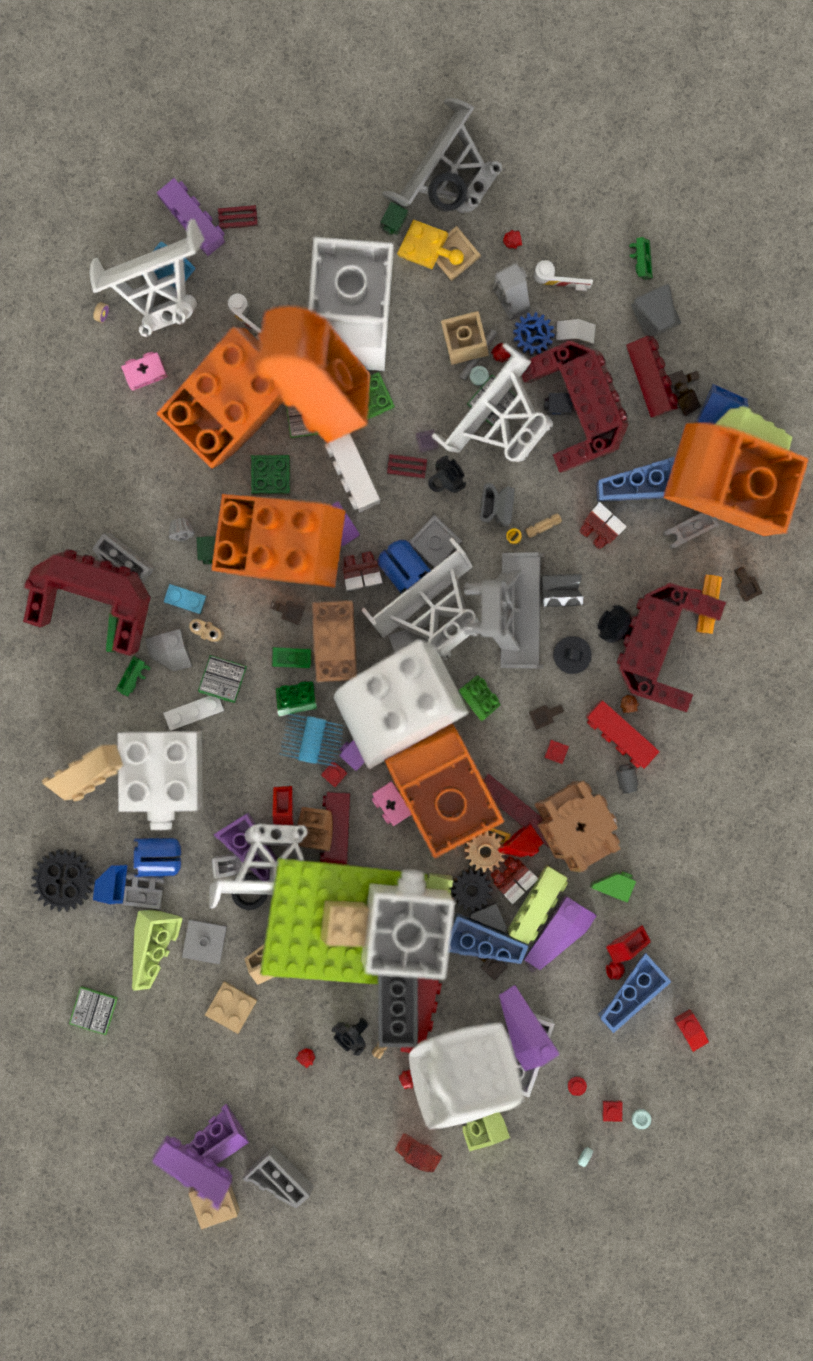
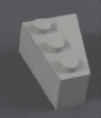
(512, 291)
(280, 1177)

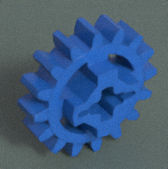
(539, 337)

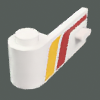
(545, 273)
(239, 308)

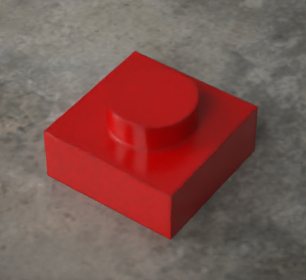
(556, 751)
(334, 774)
(612, 1111)

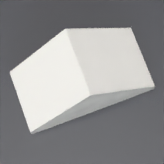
(576, 331)
(226, 865)

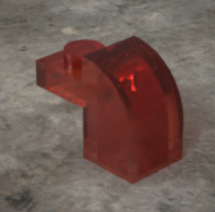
(418, 1155)

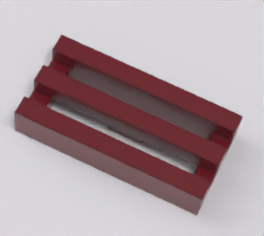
(221, 218)
(404, 458)

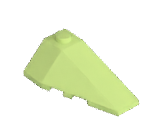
(151, 938)
(485, 1131)

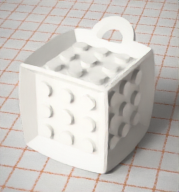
(465, 1075)

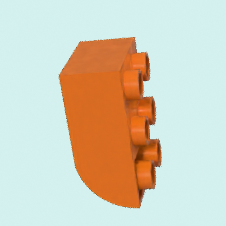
(314, 371)
(222, 400)
(736, 478)
(278, 540)
(444, 790)

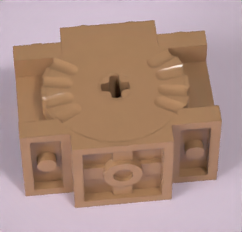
(334, 641)
(578, 826)

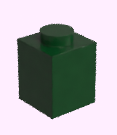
(393, 219)
(205, 549)

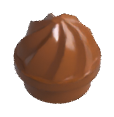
(629, 704)

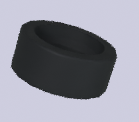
(462, 191)
(252, 905)

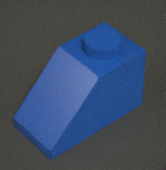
(111, 885)

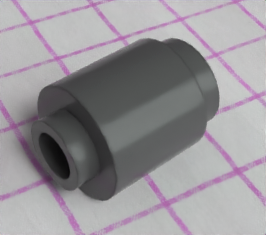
(627, 778)

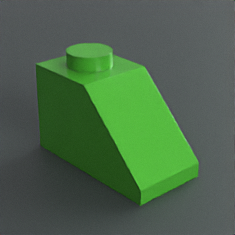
(615, 885)

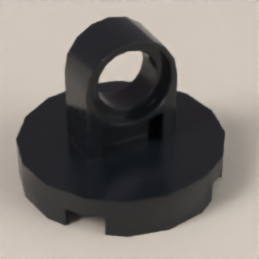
(449, 474)
(614, 624)
(572, 655)
(350, 1036)

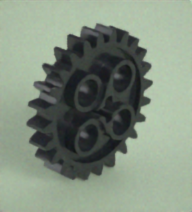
(46, 877)

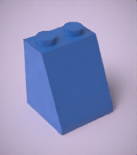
(718, 403)

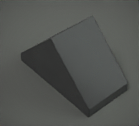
(489, 915)

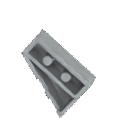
(113, 550)

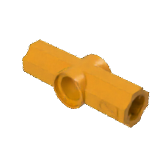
(711, 588)

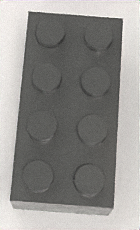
(397, 1011)

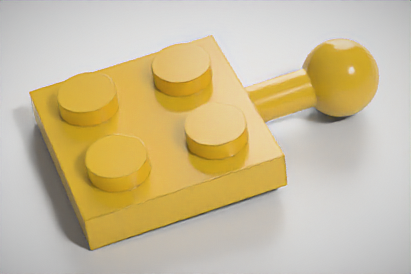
(425, 244)

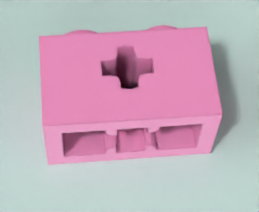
(154, 372)
(391, 793)

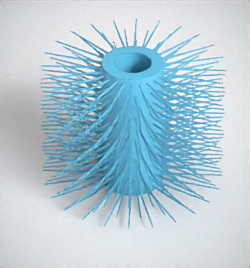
(311, 740)

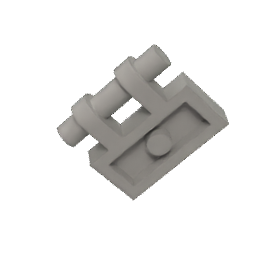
(143, 896)

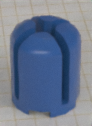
(402, 565)
(157, 848)

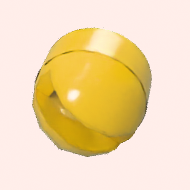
(510, 535)

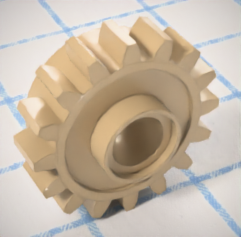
(481, 860)

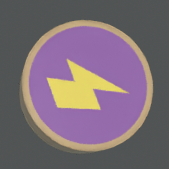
(101, 312)

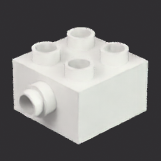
(160, 774)
(408, 928)

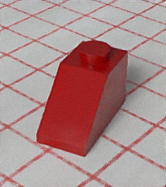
(283, 806)
(522, 843)
(628, 945)
(691, 1030)

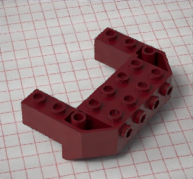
(592, 396)
(95, 581)
(651, 638)

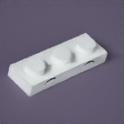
(193, 712)

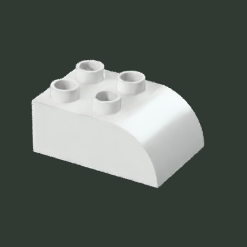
(399, 702)

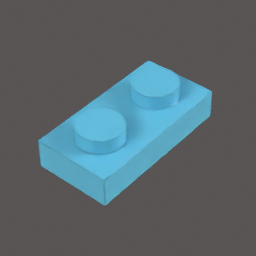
(185, 599)

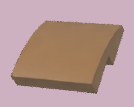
(319, 828)

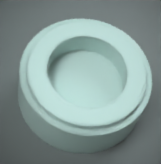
(479, 375)
(641, 1119)
(585, 1156)

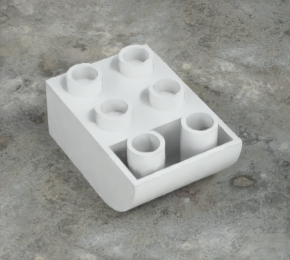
(353, 294)

